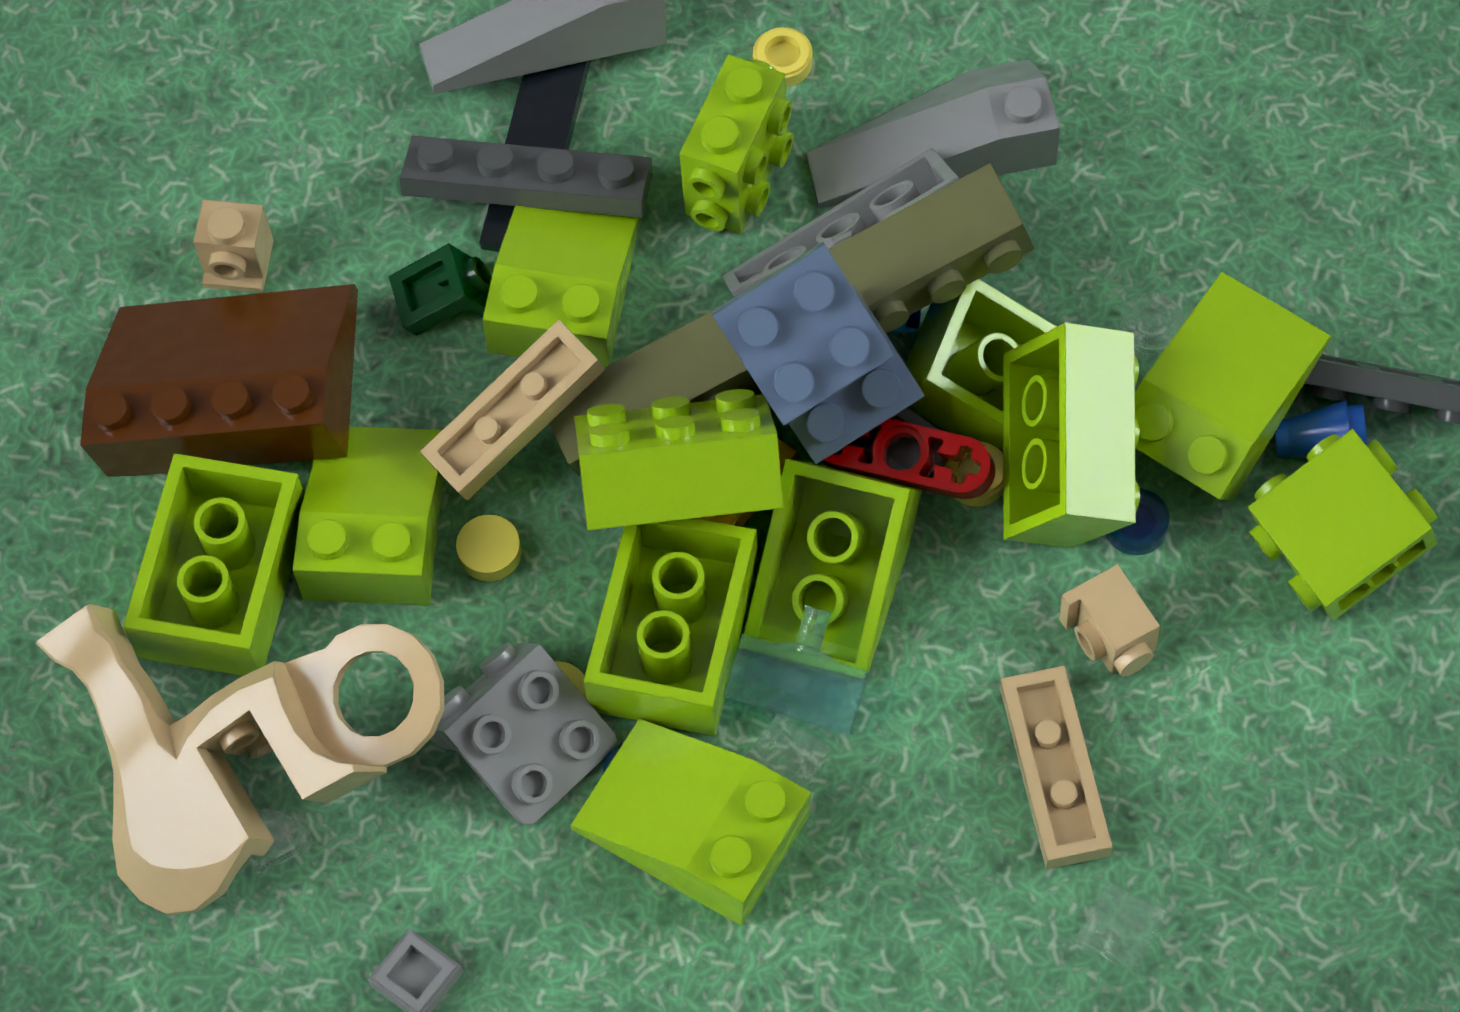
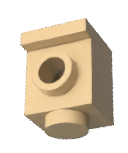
(233, 245)
(1111, 622)

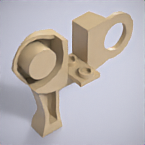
(176, 800)

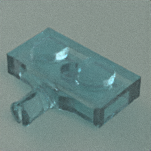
(798, 677)

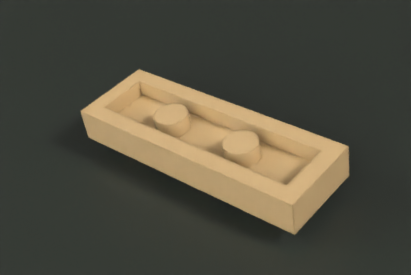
(512, 410)
(1055, 767)

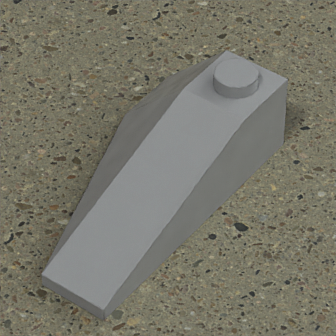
(539, 36)
(973, 120)
(869, 206)

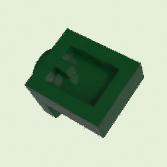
(440, 288)

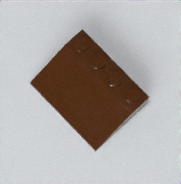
(224, 381)

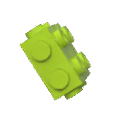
(736, 145)
(1341, 523)

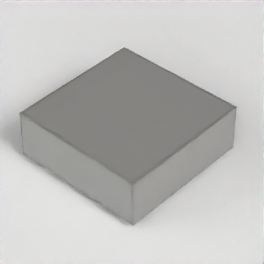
(415, 974)

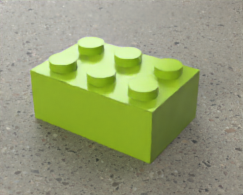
(1069, 436)
(678, 460)
(215, 566)
(672, 623)

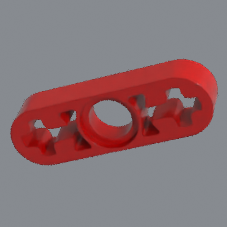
(944, 482)

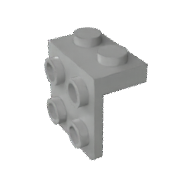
(524, 730)

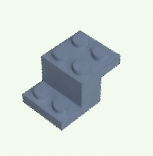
(818, 353)

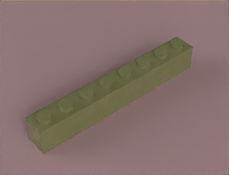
(896, 265)

